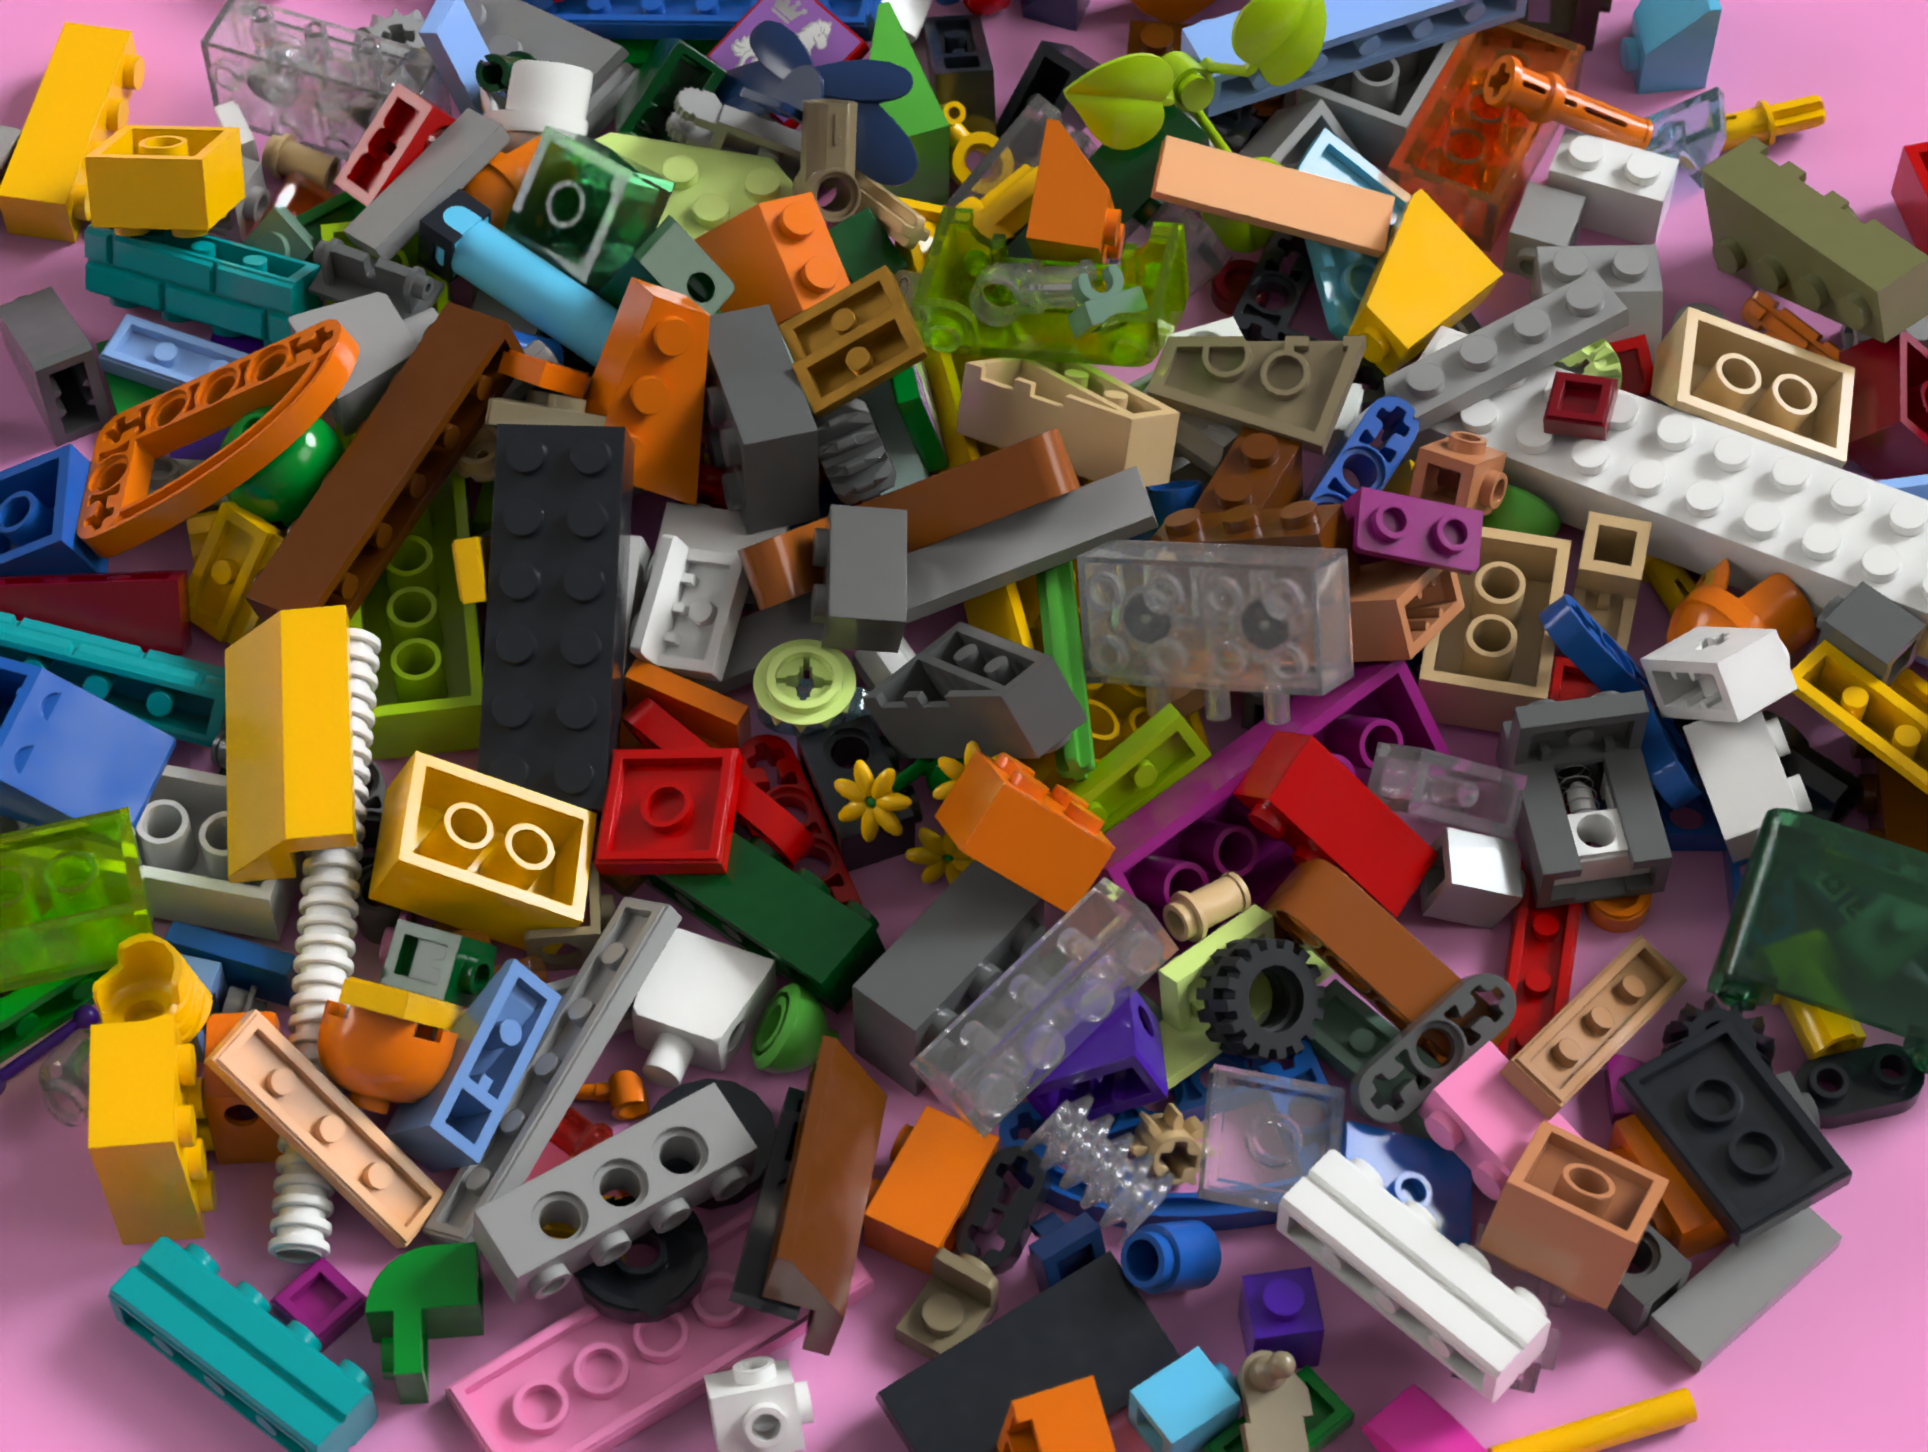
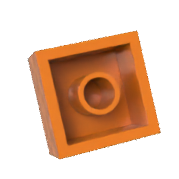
(1024, 830)

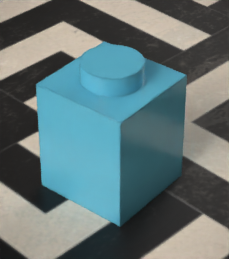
(1185, 1404)

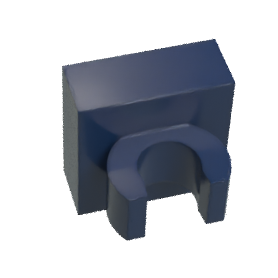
(1063, 1247)

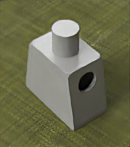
(384, 349)

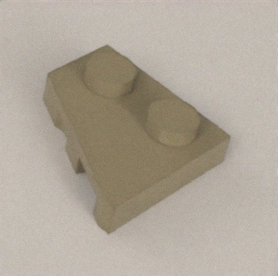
(541, 409)

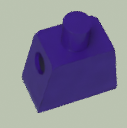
(1115, 1065)

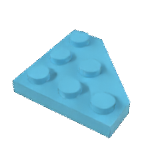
(1339, 272)

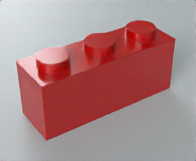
(1330, 815)

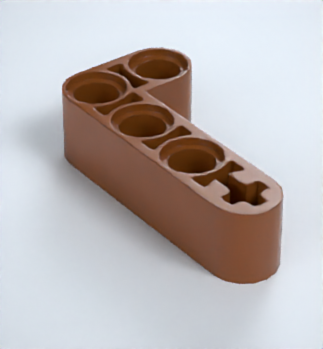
(1367, 949)

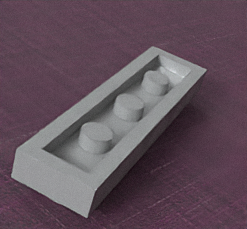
(1508, 349)

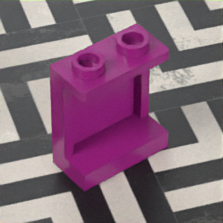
(1413, 531)

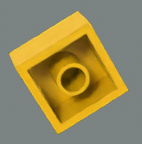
(165, 179)

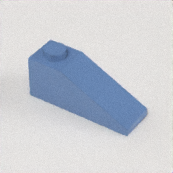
(487, 1063)

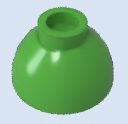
(1523, 513)
(789, 1031)

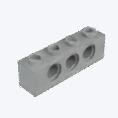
(693, 1129)

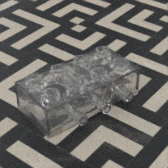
(310, 74)
(1216, 621)

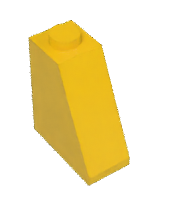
(1419, 283)

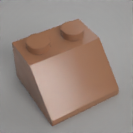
(1572, 1215)

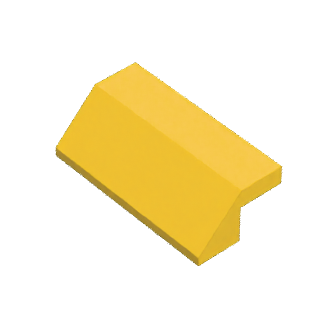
(1879, 717)
(289, 742)

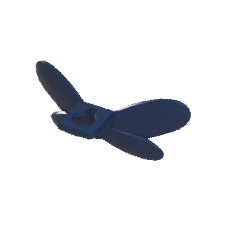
(788, 76)

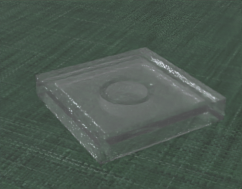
(1264, 1135)

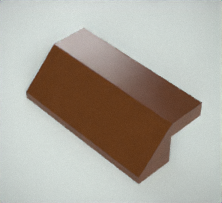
(826, 1193)

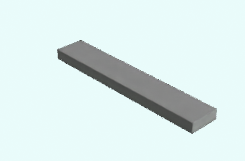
(560, 1063)

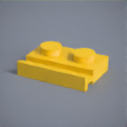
(225, 569)

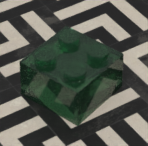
(585, 206)

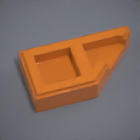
(544, 373)

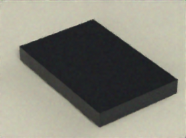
(1733, 1132)

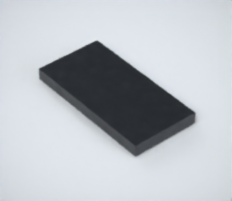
(1065, 1333)

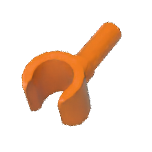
(624, 1092)

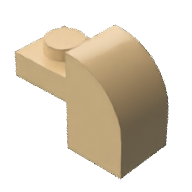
(1611, 572)

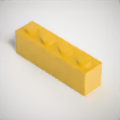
(73, 112)

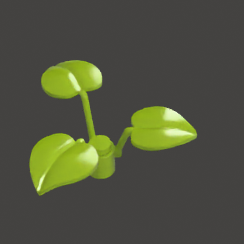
(1127, 95)

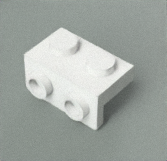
(689, 610)

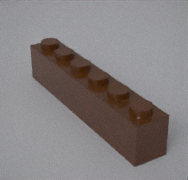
(390, 468)

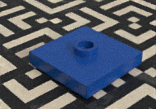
(1417, 1172)

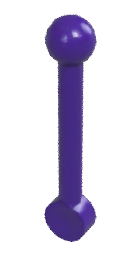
(82, 1018)

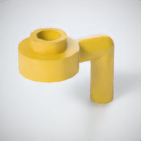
(963, 142)

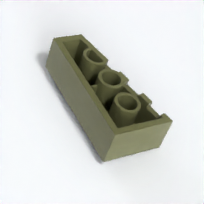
(1811, 245)

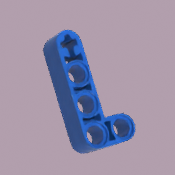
(1369, 464)

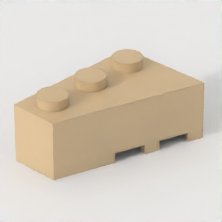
(1098, 416)

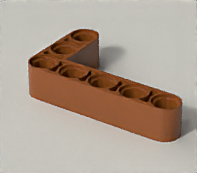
(935, 511)

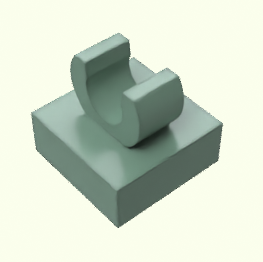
(1099, 306)

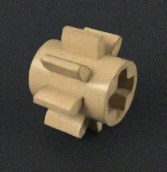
(1171, 1142)

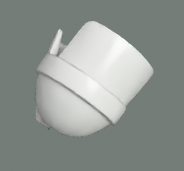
(540, 96)

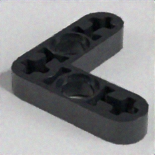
(1274, 325)

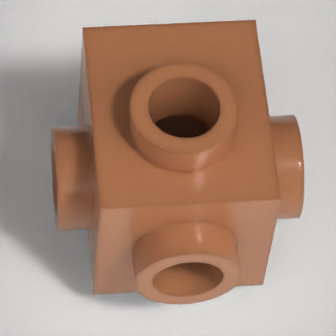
(1460, 472)

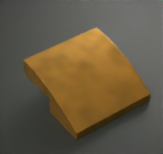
(853, 341)

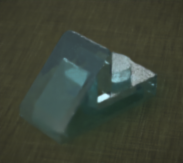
(1691, 132)

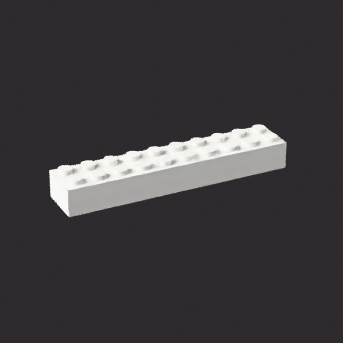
(1709, 494)

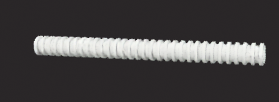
(321, 970)

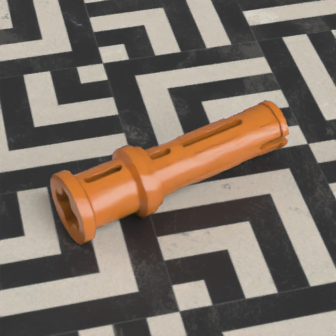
(1547, 99)

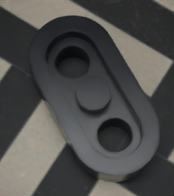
(1862, 1087)

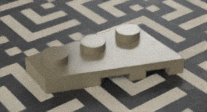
(1268, 386)

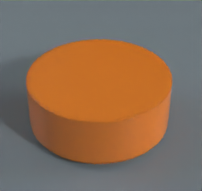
(1619, 914)

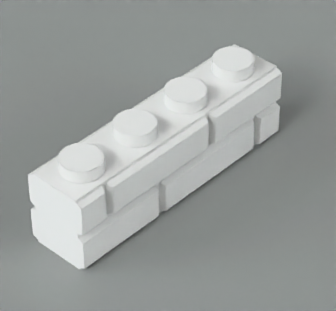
(1414, 1273)

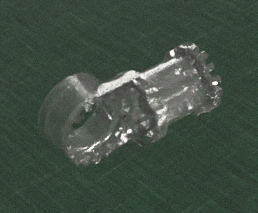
(1033, 287)

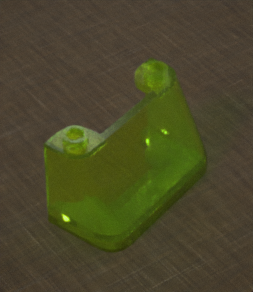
(1124, 338)

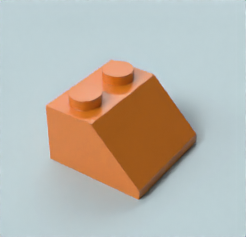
(1071, 205)
(777, 257)

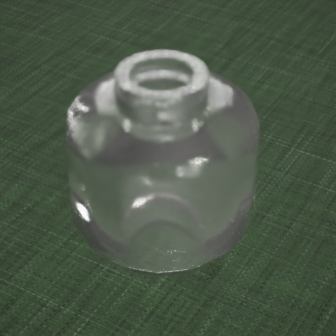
(65, 1080)

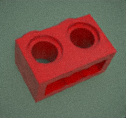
(391, 143)

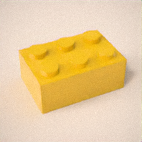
(481, 852)
(149, 1131)

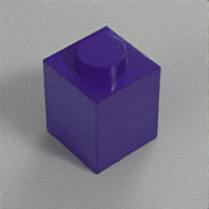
(1282, 1314)

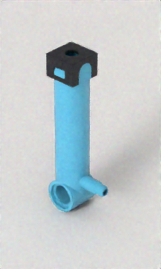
(462, 242)

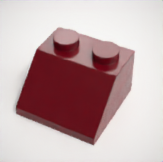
(1889, 406)

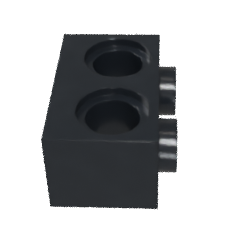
(822, 758)

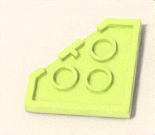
(708, 181)

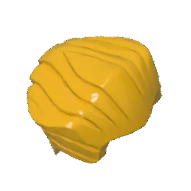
(151, 985)

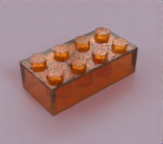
(1478, 155)

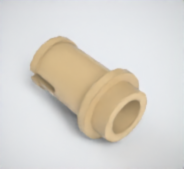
(284, 154)
(1193, 913)

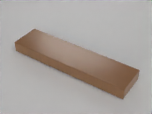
(1593, 1027)

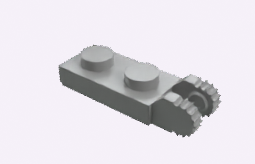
(708, 124)

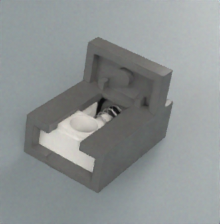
(1570, 755)

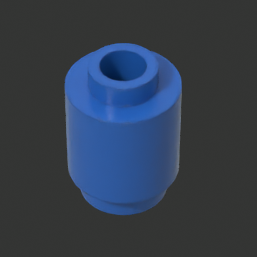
(1171, 1256)

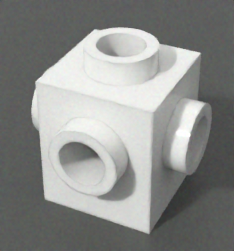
(758, 1407)

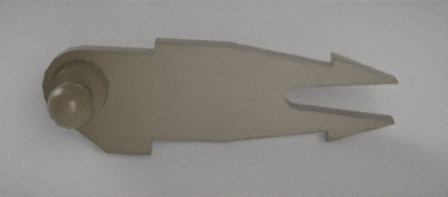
(1273, 1403)

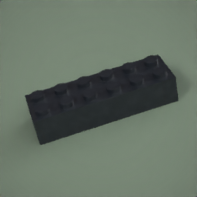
(557, 609)

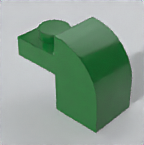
(422, 1298)

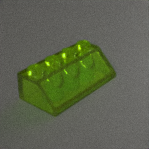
(69, 898)

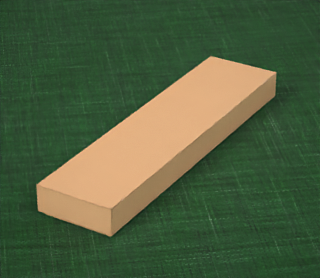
(1272, 196)
(325, 1128)

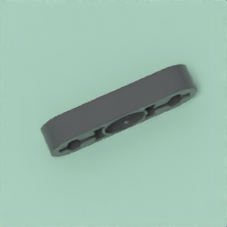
(1458, 1003)

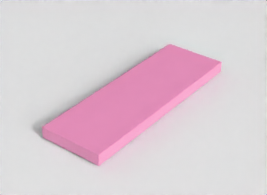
(606, 1380)

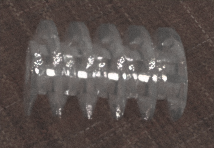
(1100, 1165)

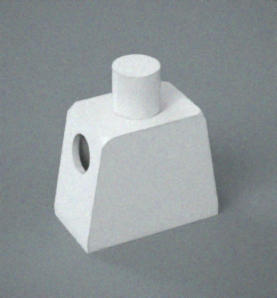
(699, 1005)

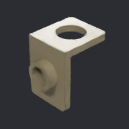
(584, 938)

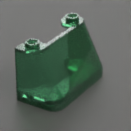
(1831, 926)

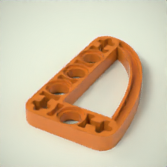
(294, 374)

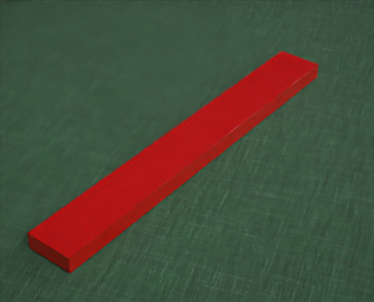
(1543, 938)

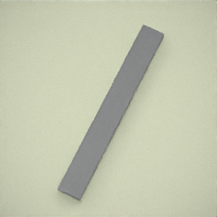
(969, 564)

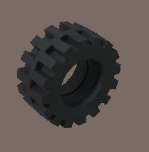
(1292, 998)

